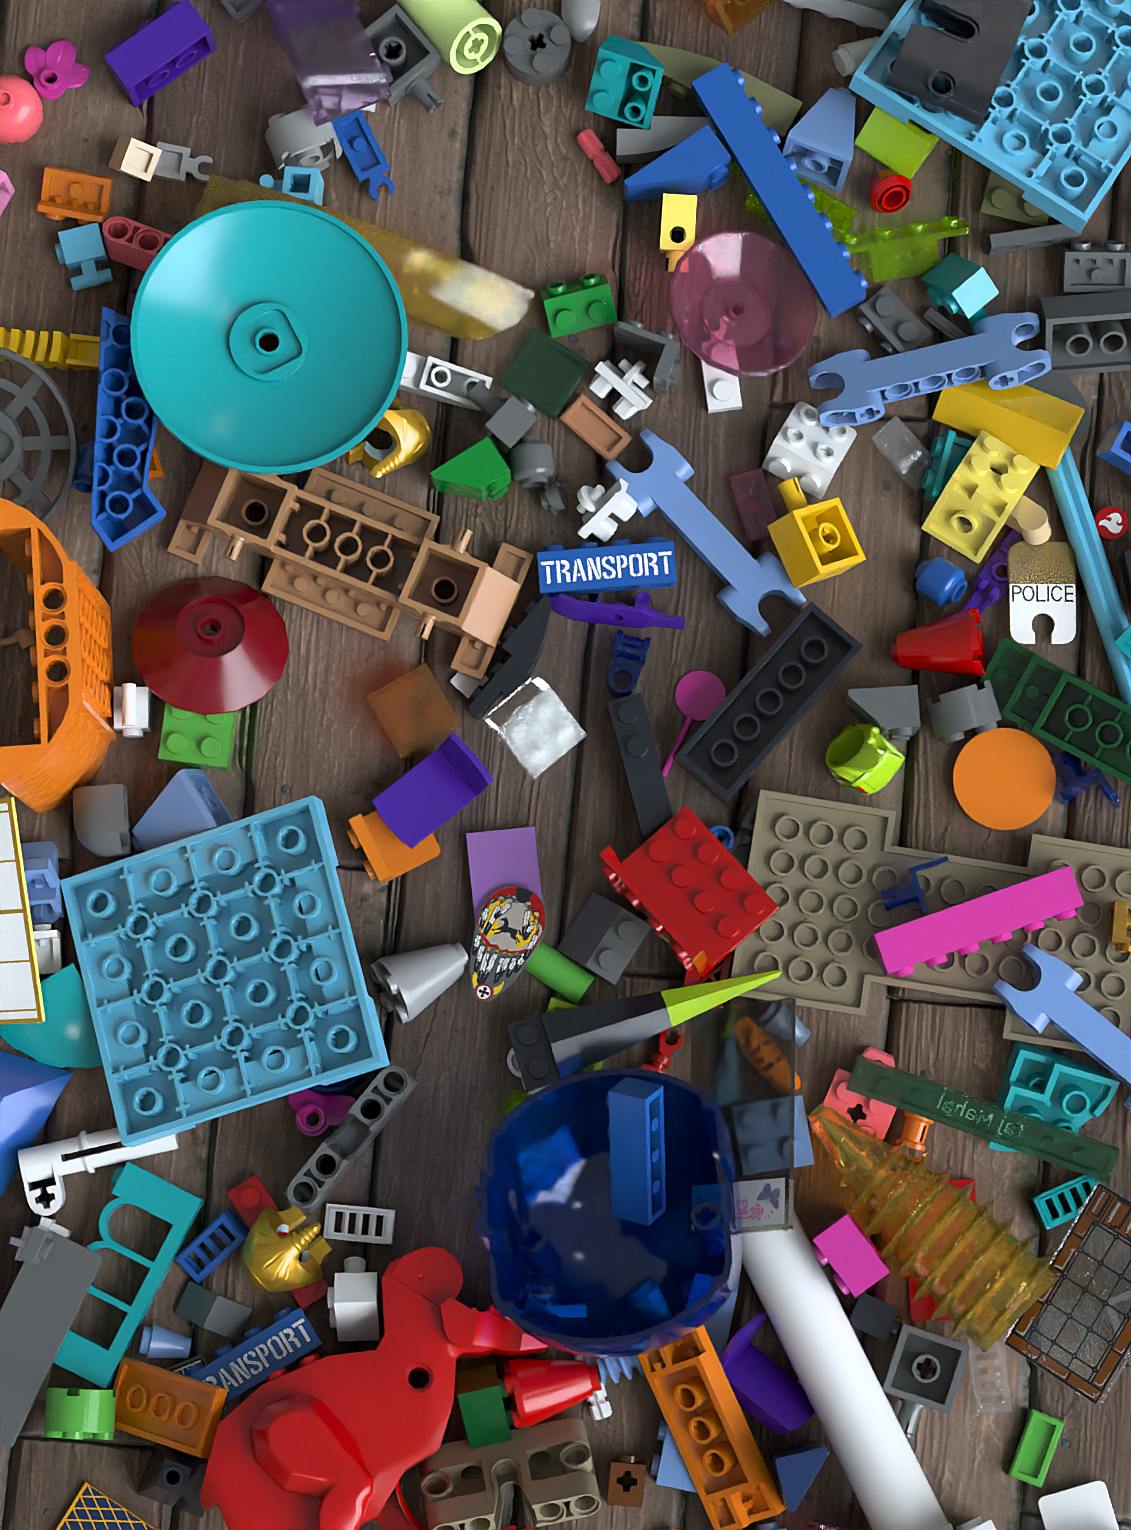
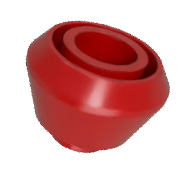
(889, 191)

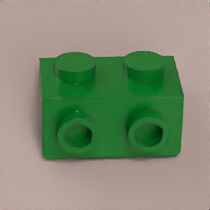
(578, 305)

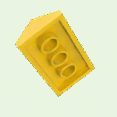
(1017, 416)

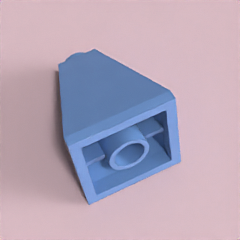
(825, 140)
(180, 811)

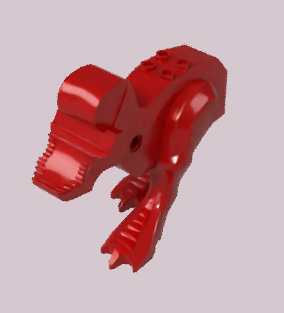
(344, 1428)

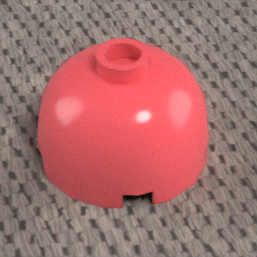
(19, 109)

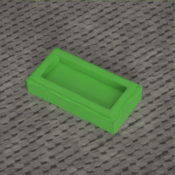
(1036, 1448)

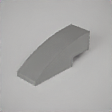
(663, 135)

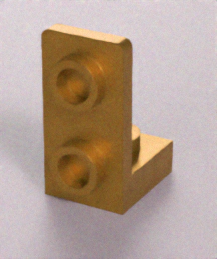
(1118, 924)

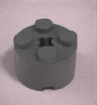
(535, 28)
(962, 711)

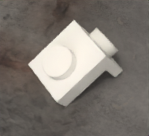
(48, 949)

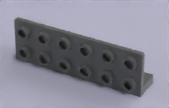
(38, 1319)

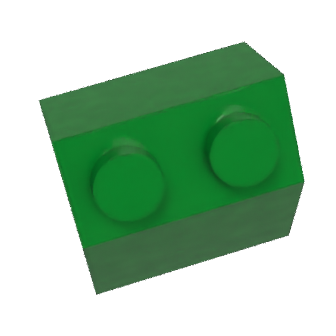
(474, 473)

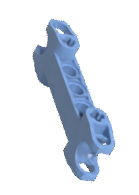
(873, 383)
(746, 579)
(1054, 1002)

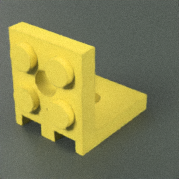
(980, 496)

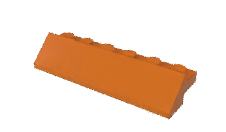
(711, 1432)

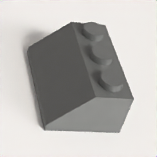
(1087, 332)

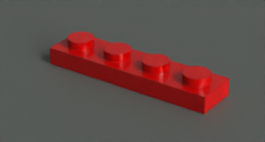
(250, 1200)

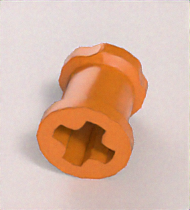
(914, 1131)

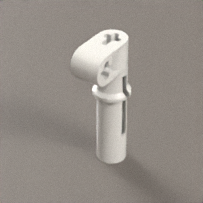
(49, 1161)

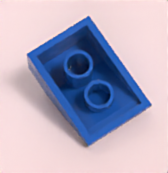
(685, 169)

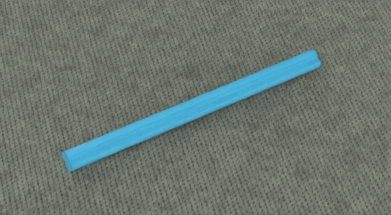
(1092, 566)

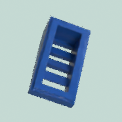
(234, 1225)

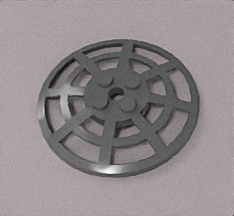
(14, 443)

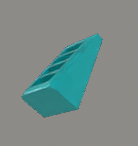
(1041, 1207)

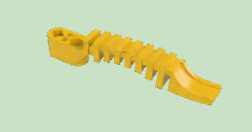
(54, 350)

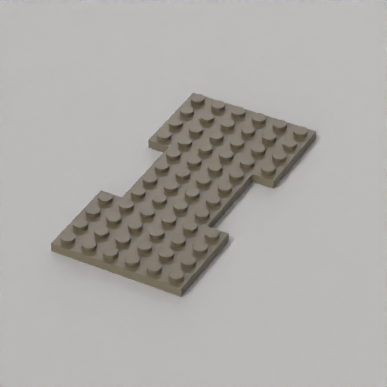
(826, 876)

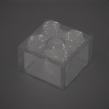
(535, 726)

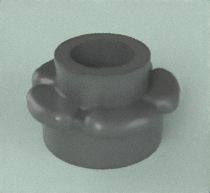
(553, 498)

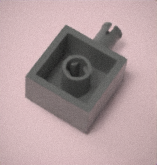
(416, 61)
(934, 1389)

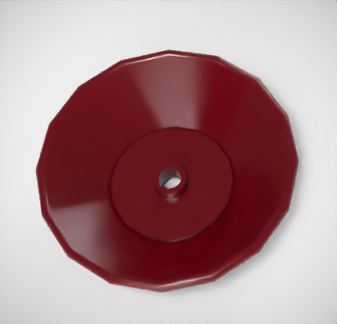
(210, 671)

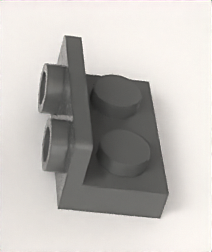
(1096, 267)
(891, 323)

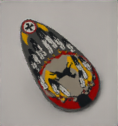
(505, 939)

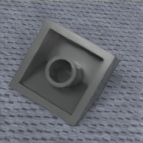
(889, 708)
(604, 938)

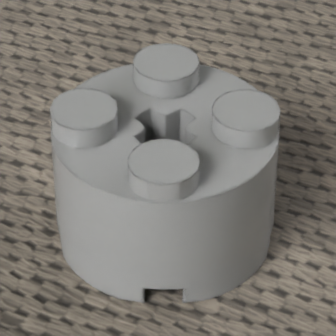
(298, 141)

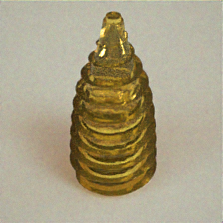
(937, 1232)

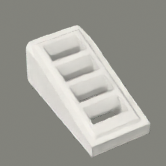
(387, 1230)

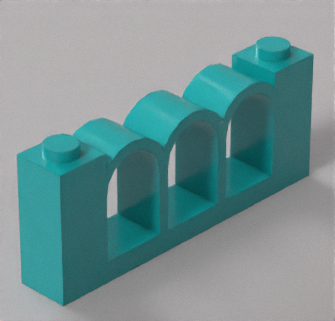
(165, 1201)

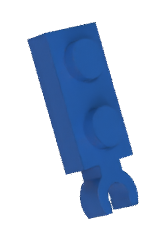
(363, 152)

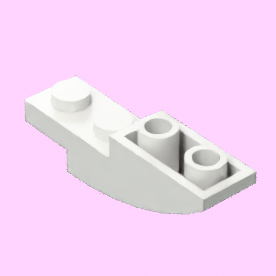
(440, 380)

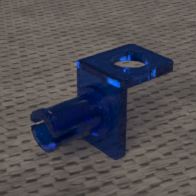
(1079, 782)
(911, 890)

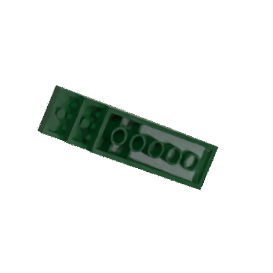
(1062, 708)

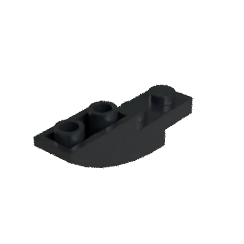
(523, 648)

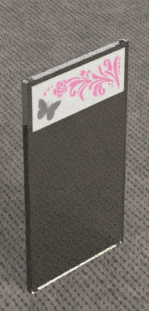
(748, 1065)

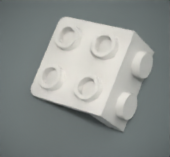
(808, 450)
(1078, 1508)

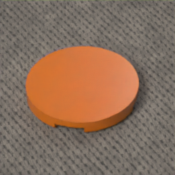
(1004, 779)

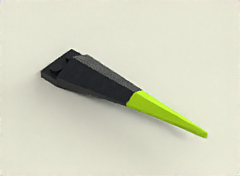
(581, 1036)

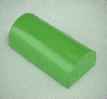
(559, 973)

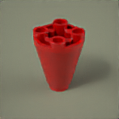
(547, 1387)

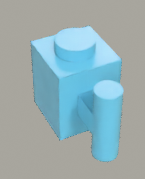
(298, 182)
(84, 250)

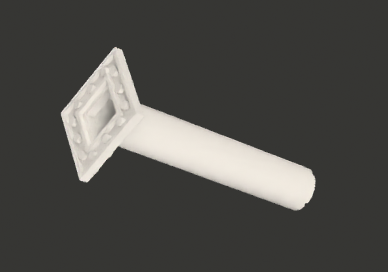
(842, 1384)

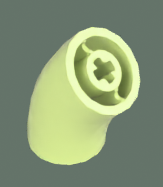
(458, 30)

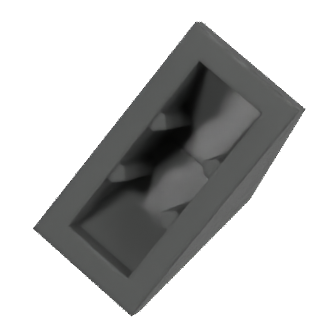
(213, 1311)

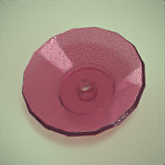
(760, 282)

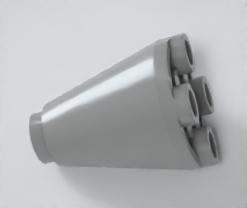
(417, 977)

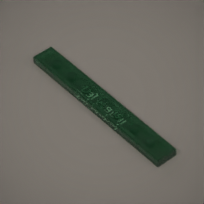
(982, 1118)

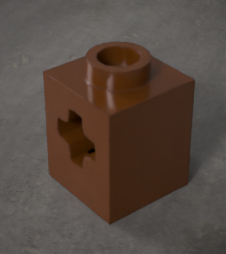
(616, 1493)

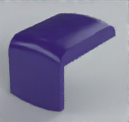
(432, 792)
(762, 1385)

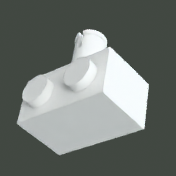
(355, 1303)

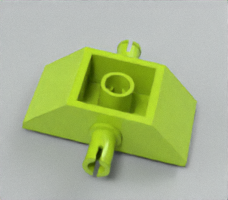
(894, 143)

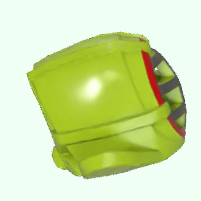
(862, 758)

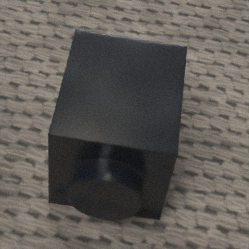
(874, 1317)

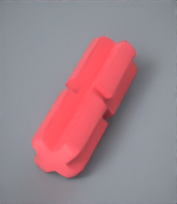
(602, 160)

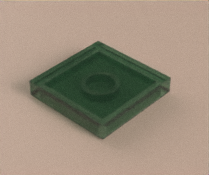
(544, 373)

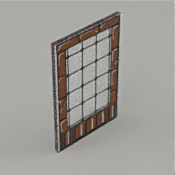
(1084, 1318)

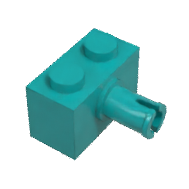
(960, 287)

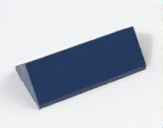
(796, 1469)

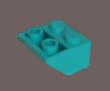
(625, 82)

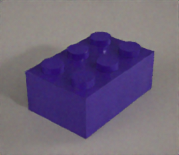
(160, 51)

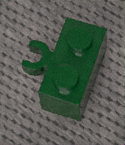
(483, 1407)

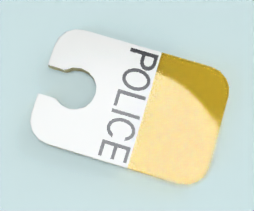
(1041, 583)

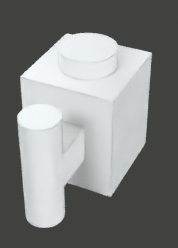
(132, 710)

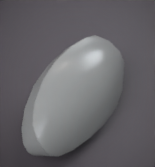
(580, 17)

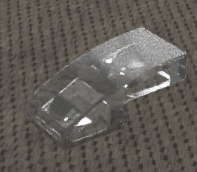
(904, 451)

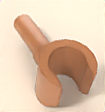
(25, 638)

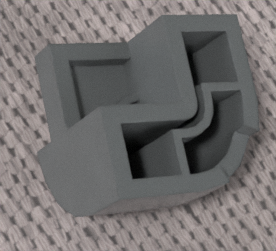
(103, 821)

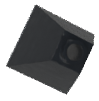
(162, 1487)

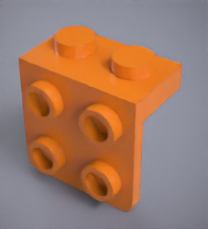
(384, 851)

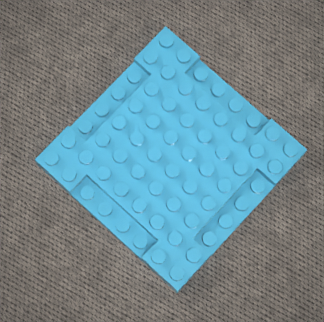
(1058, 110)
(222, 972)

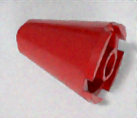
(944, 645)

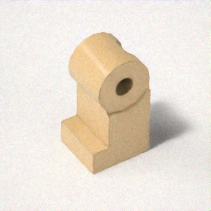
(1030, 521)

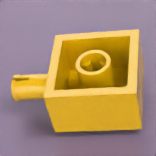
(814, 538)

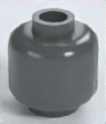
(532, 462)

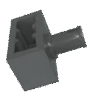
(506, 419)

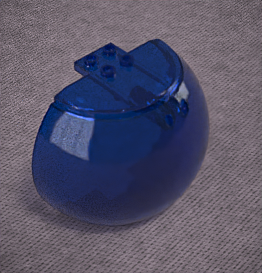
(571, 1267)

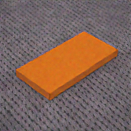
(167, 1407)

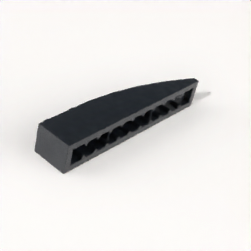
(640, 764)

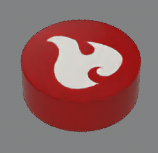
(1111, 523)

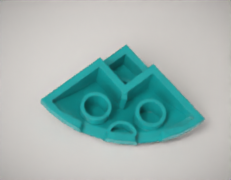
(68, 1032)
(1053, 1088)

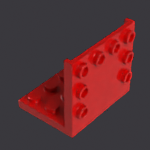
(691, 891)

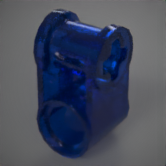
(627, 658)

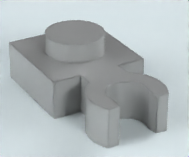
(176, 163)

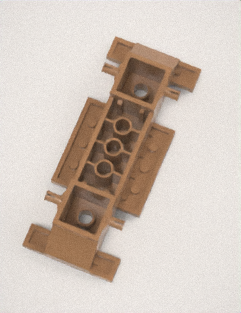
(356, 557)

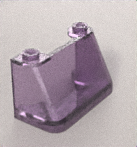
(330, 55)

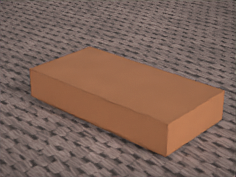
(595, 428)

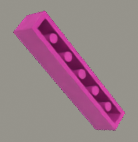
(977, 921)

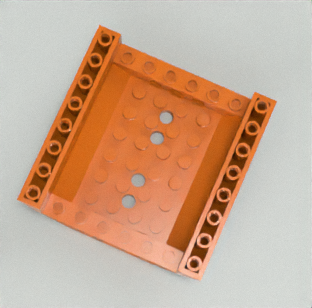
(78, 710)

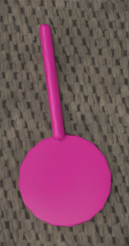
(697, 698)

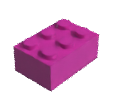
(850, 1254)

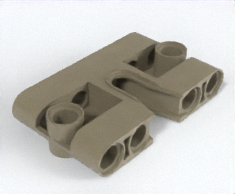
(546, 1460)

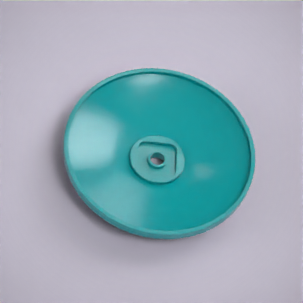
(279, 275)

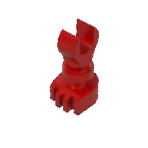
(661, 1060)

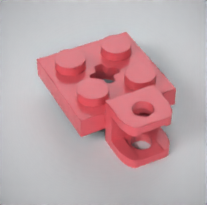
(878, 1113)

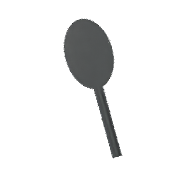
(1050, 383)

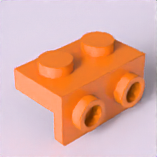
(75, 195)

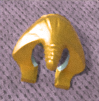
(409, 437)
(273, 1259)

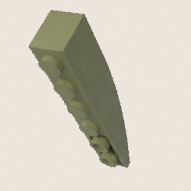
(684, 67)

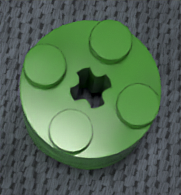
(79, 1413)

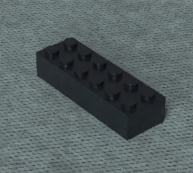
(768, 703)

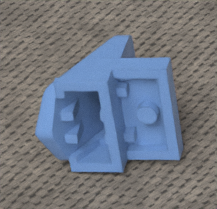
(43, 881)

